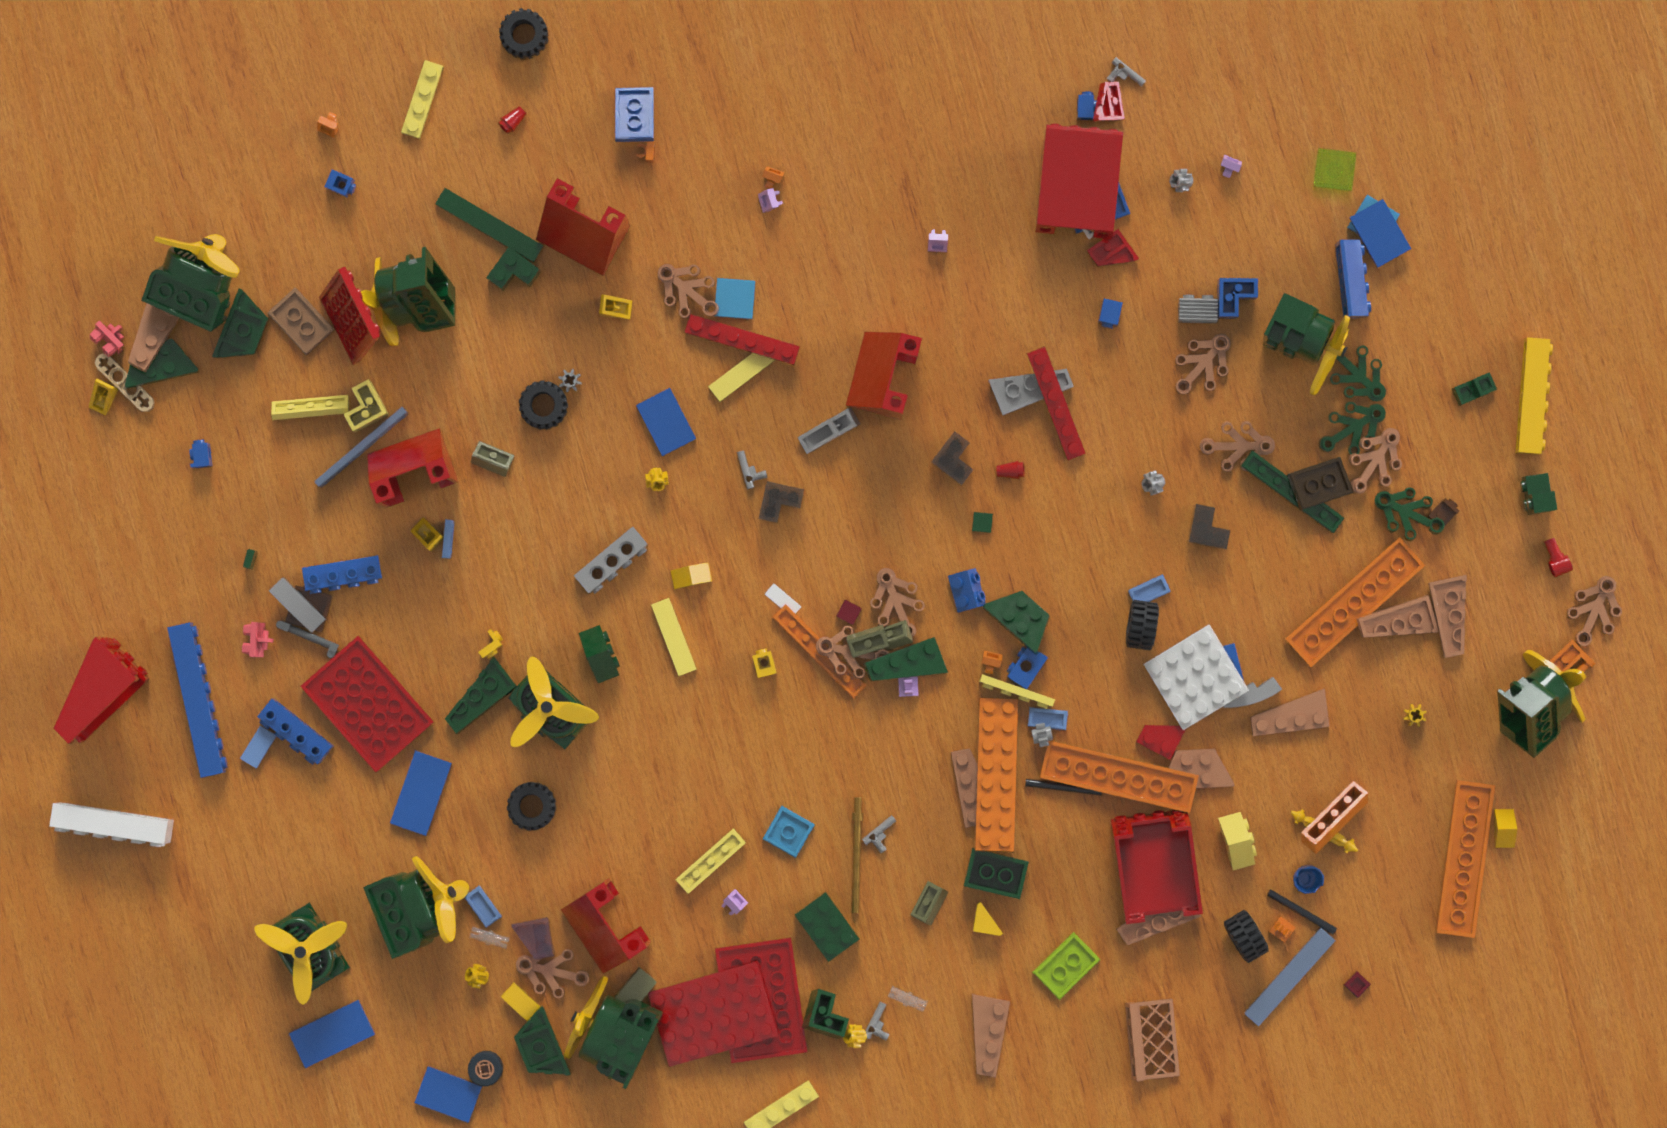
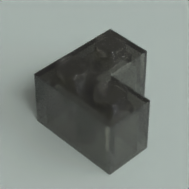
(948, 459)
(776, 496)
(1203, 533)

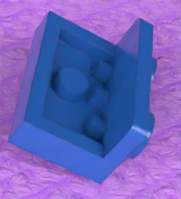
(967, 590)

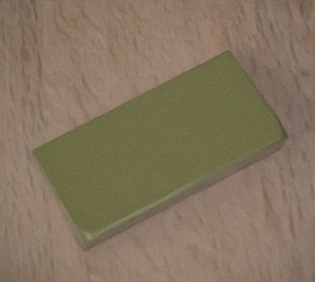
(492, 458)
(897, 635)
(867, 641)
(929, 903)
(637, 986)

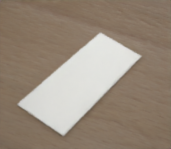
(781, 598)

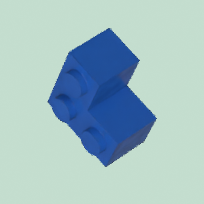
(1231, 291)

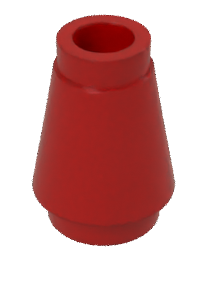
(511, 120)
(1011, 470)

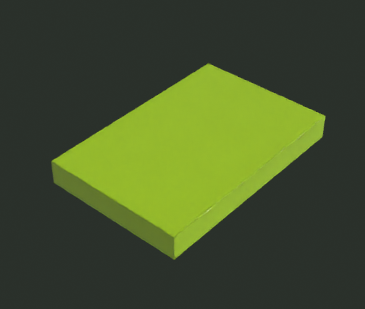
(1066, 965)

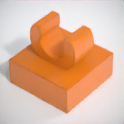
(328, 125)
(649, 151)
(772, 176)
(991, 660)
(1282, 929)

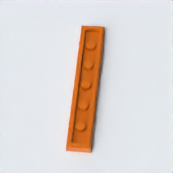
(807, 640)

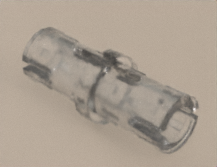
(489, 937)
(907, 999)

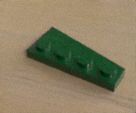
(911, 661)
(481, 696)

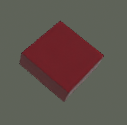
(848, 612)
(1357, 984)

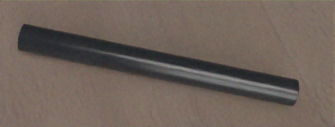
(1059, 786)
(1301, 911)

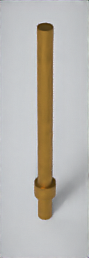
(857, 817)

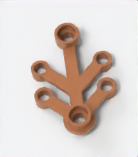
(685, 288)
(1204, 361)
(1240, 445)
(1377, 458)
(895, 599)
(1596, 607)
(845, 651)
(548, 971)

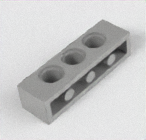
(630, 537)

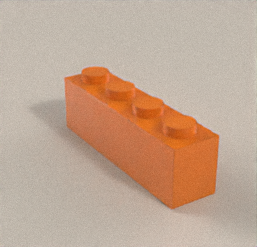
(1334, 817)

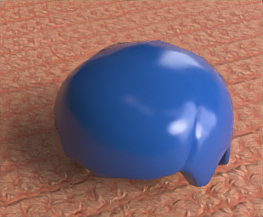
(1308, 879)

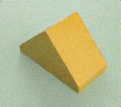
(615, 307)
(102, 396)
(427, 534)
(691, 575)
(1505, 828)
(984, 923)

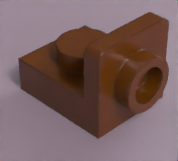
(1444, 510)

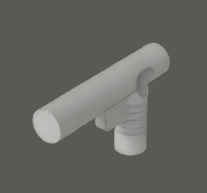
(1124, 72)
(749, 471)
(879, 835)
(876, 1024)

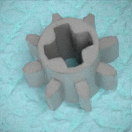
(1181, 180)
(575, 381)
(1153, 483)
(1042, 735)

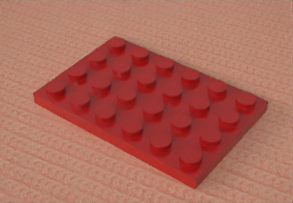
(349, 315)
(367, 704)
(781, 983)
(714, 1013)

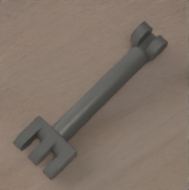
(332, 647)

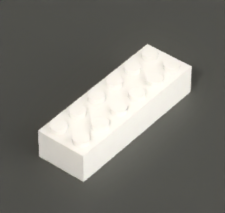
(111, 823)

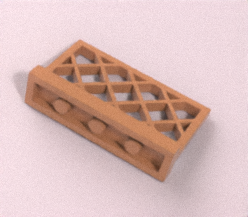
(1136, 1043)

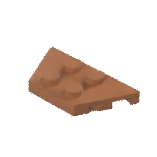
(1205, 764)

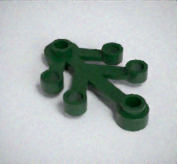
(1359, 376)
(1355, 426)
(1406, 511)

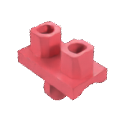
(109, 335)
(258, 639)

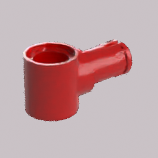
(1559, 563)

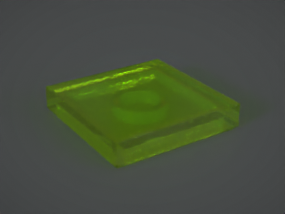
(1334, 169)

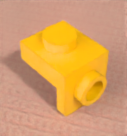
(491, 649)

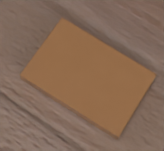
(300, 321)

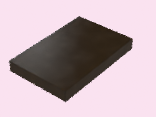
(1320, 483)

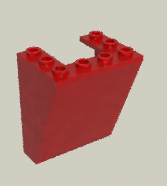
(1079, 179)
(576, 234)
(875, 370)
(406, 456)
(99, 690)
(1156, 864)
(595, 931)

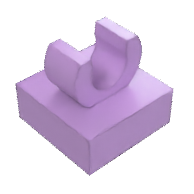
(1230, 164)
(768, 200)
(938, 242)
(908, 686)
(734, 902)

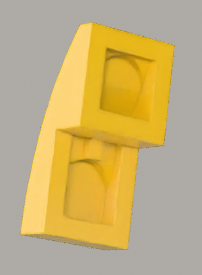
(520, 1001)

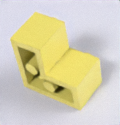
(370, 408)
(1238, 840)

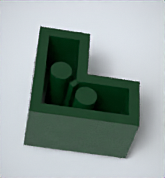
(512, 265)
(1538, 494)
(599, 653)
(819, 1016)

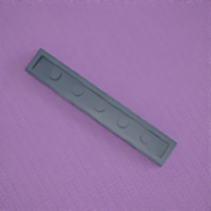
(361, 447)
(1289, 976)

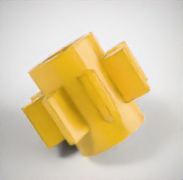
(656, 479)
(1419, 712)
(476, 976)
(855, 1036)

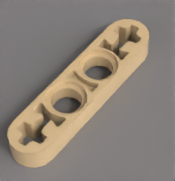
(121, 385)

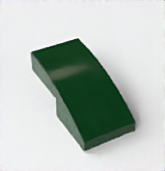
(1474, 389)

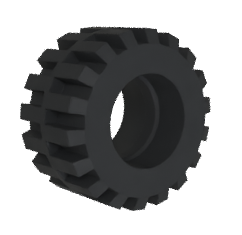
(523, 17)
(531, 393)
(1142, 625)
(516, 814)
(1246, 936)

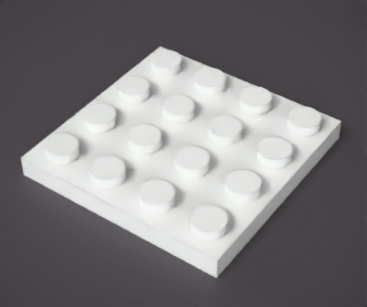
(1196, 677)

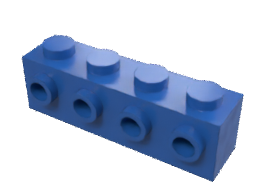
(342, 573)
(295, 731)

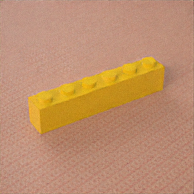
(1533, 396)

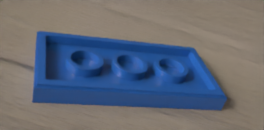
(420, 793)
(332, 1033)

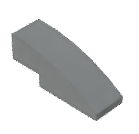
(829, 430)
(297, 604)
(1256, 694)

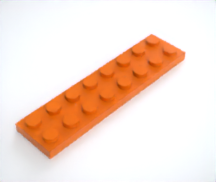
(1354, 600)
(996, 775)
(1119, 776)
(1465, 859)

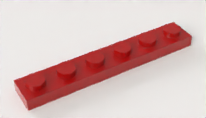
(742, 339)
(1056, 403)

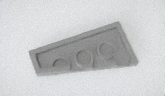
(1023, 390)

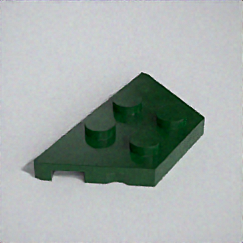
(242, 328)
(168, 364)
(1021, 618)
(540, 1046)

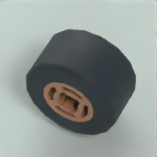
(485, 1068)

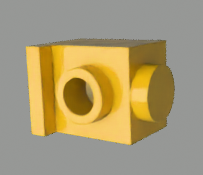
(761, 670)

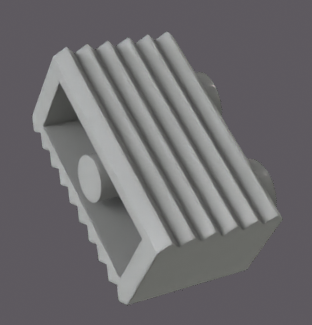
(1197, 310)

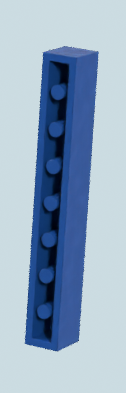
(196, 699)

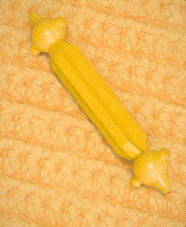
(1338, 839)

